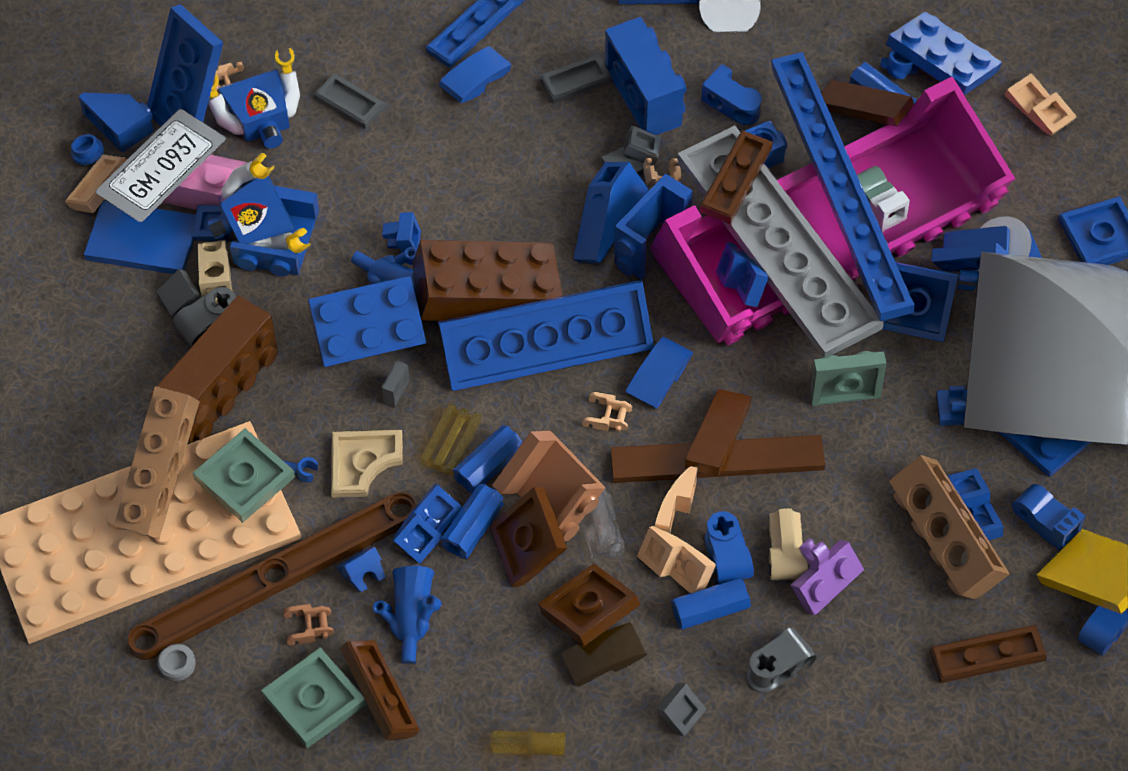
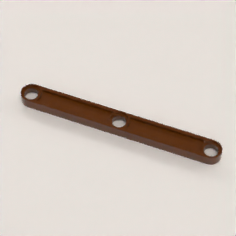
(251, 586)

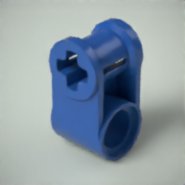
(729, 549)

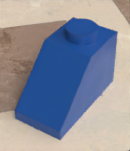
(117, 117)

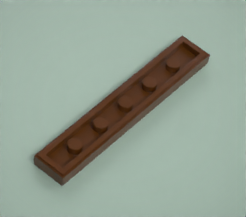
(745, 458)

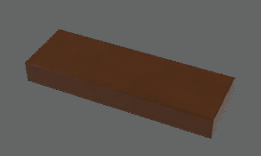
(866, 102)
(736, 177)
(718, 432)
(988, 653)
(380, 689)

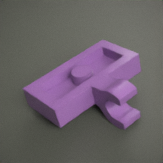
(828, 573)

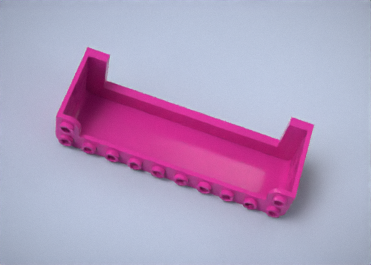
(933, 156)

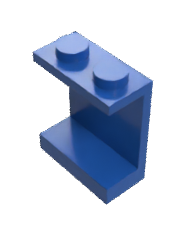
(658, 204)
(303, 212)

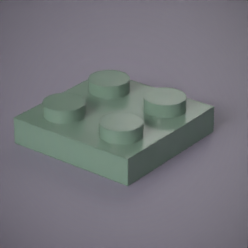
(847, 378)
(243, 475)
(313, 697)

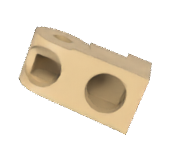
(213, 267)

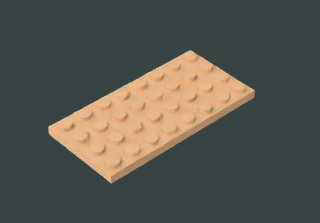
(74, 565)

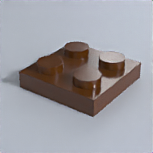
(528, 537)
(589, 604)

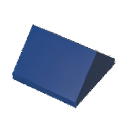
(932, 299)

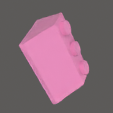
(204, 183)

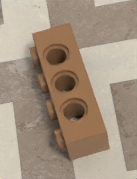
(157, 462)
(983, 566)

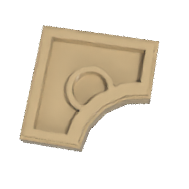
(360, 457)

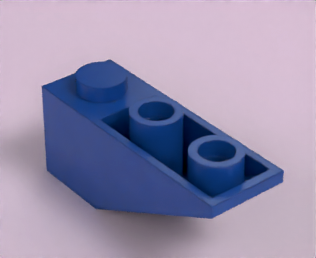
(607, 201)

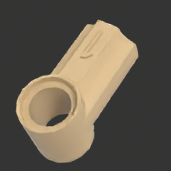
(785, 539)

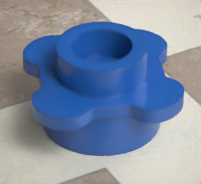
(898, 65)

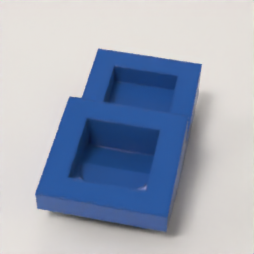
(472, 74)
(741, 273)
(658, 372)
(977, 499)
(426, 523)

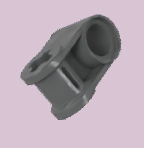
(198, 317)
(782, 657)

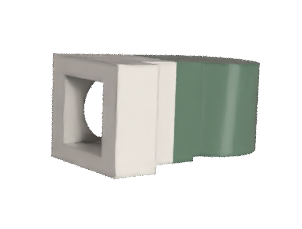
(883, 198)

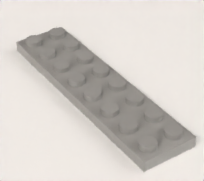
(790, 252)

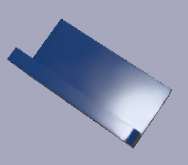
(964, 247)

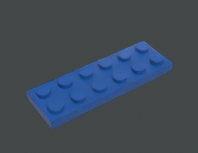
(546, 335)

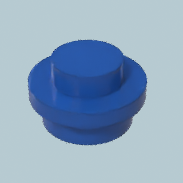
(86, 149)

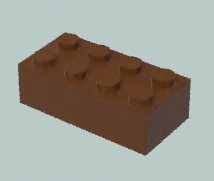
(482, 276)
(224, 363)

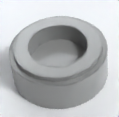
(176, 662)

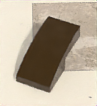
(610, 650)

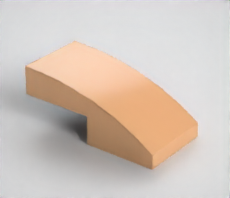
(1046, 111)
(677, 499)
(676, 558)

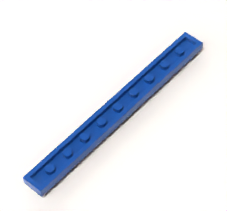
(842, 187)

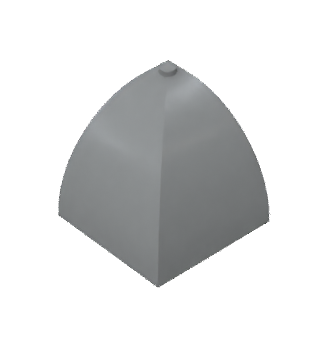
(1050, 349)

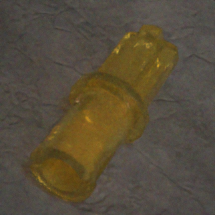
(528, 742)

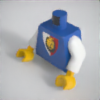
(258, 104)
(256, 210)

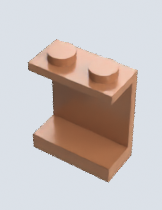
(550, 465)

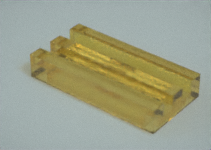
(462, 416)

